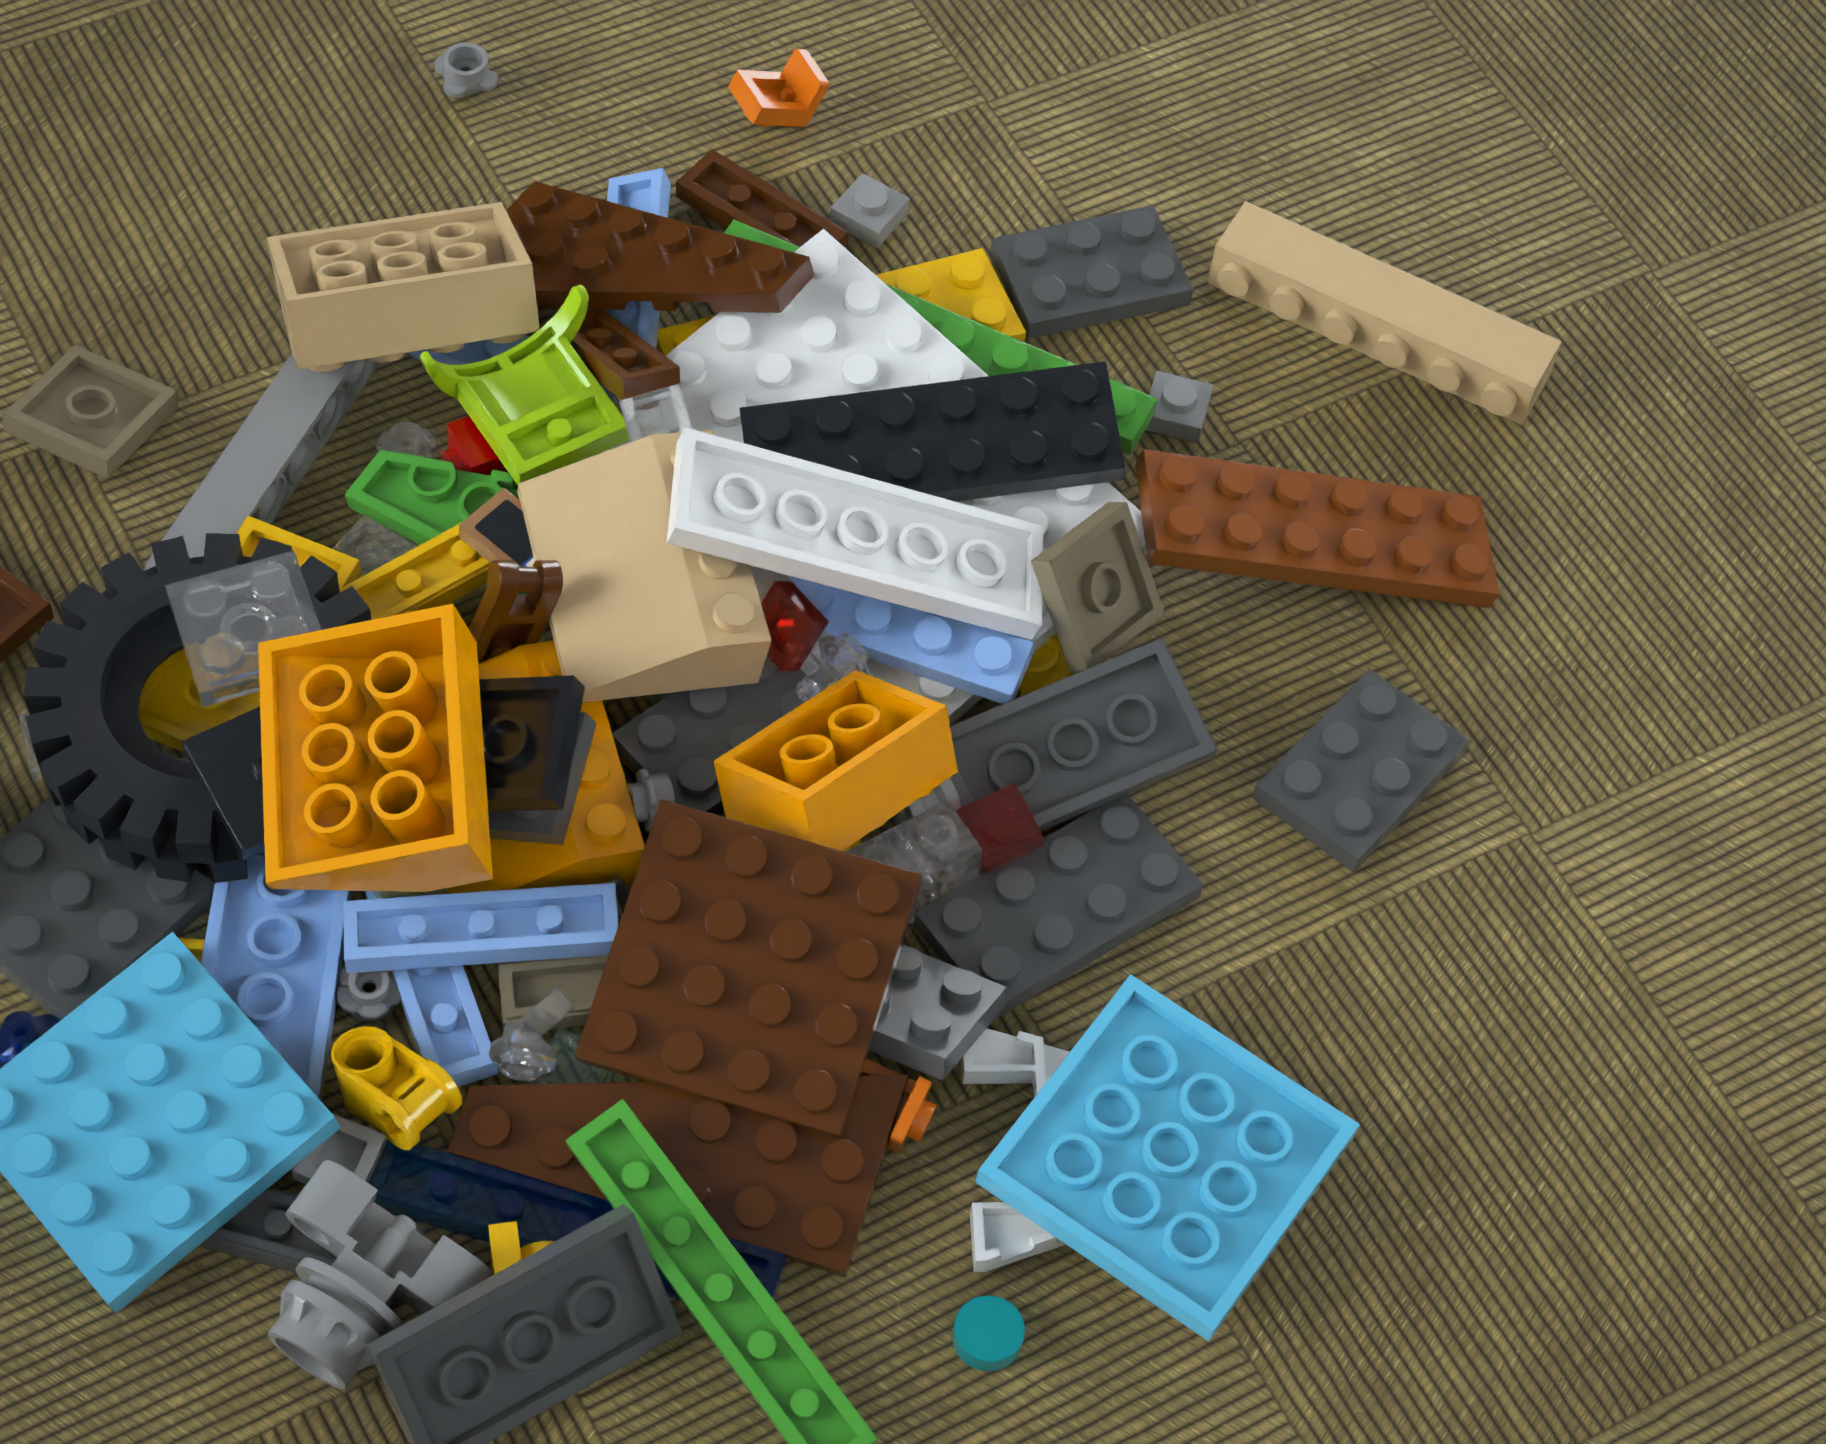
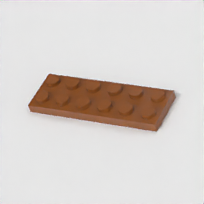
(1315, 529)

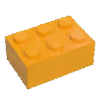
(839, 762)

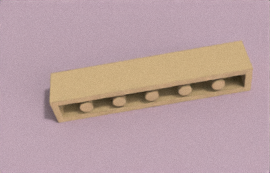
(1383, 312)

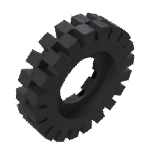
(88, 709)

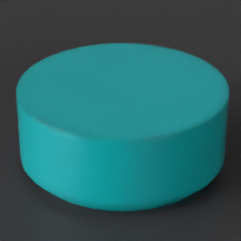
(988, 1333)

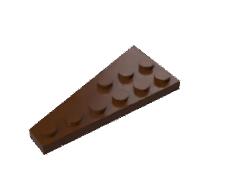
(646, 257)
(748, 1171)

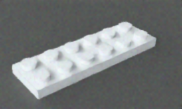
(855, 533)

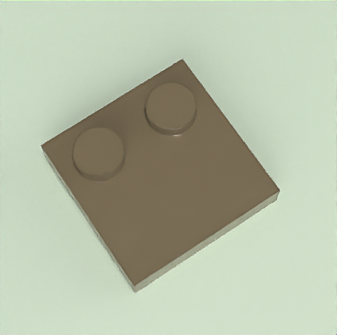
(90, 411)
(1098, 586)

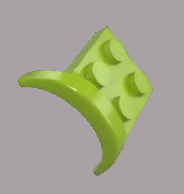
(537, 398)

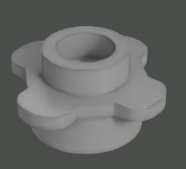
(465, 70)

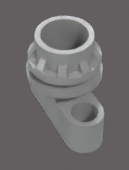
(379, 1259)

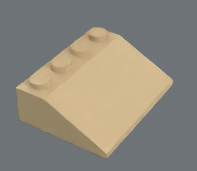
(403, 286)
(630, 604)

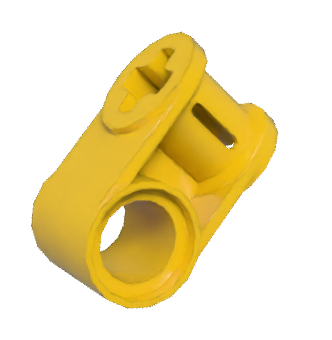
(391, 1085)

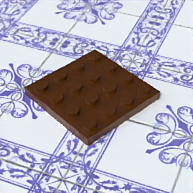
(750, 969)

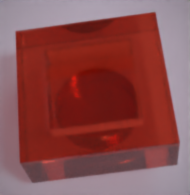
(792, 625)
(1002, 827)

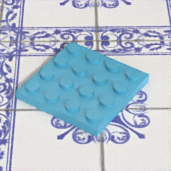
(150, 1121)
(1168, 1156)

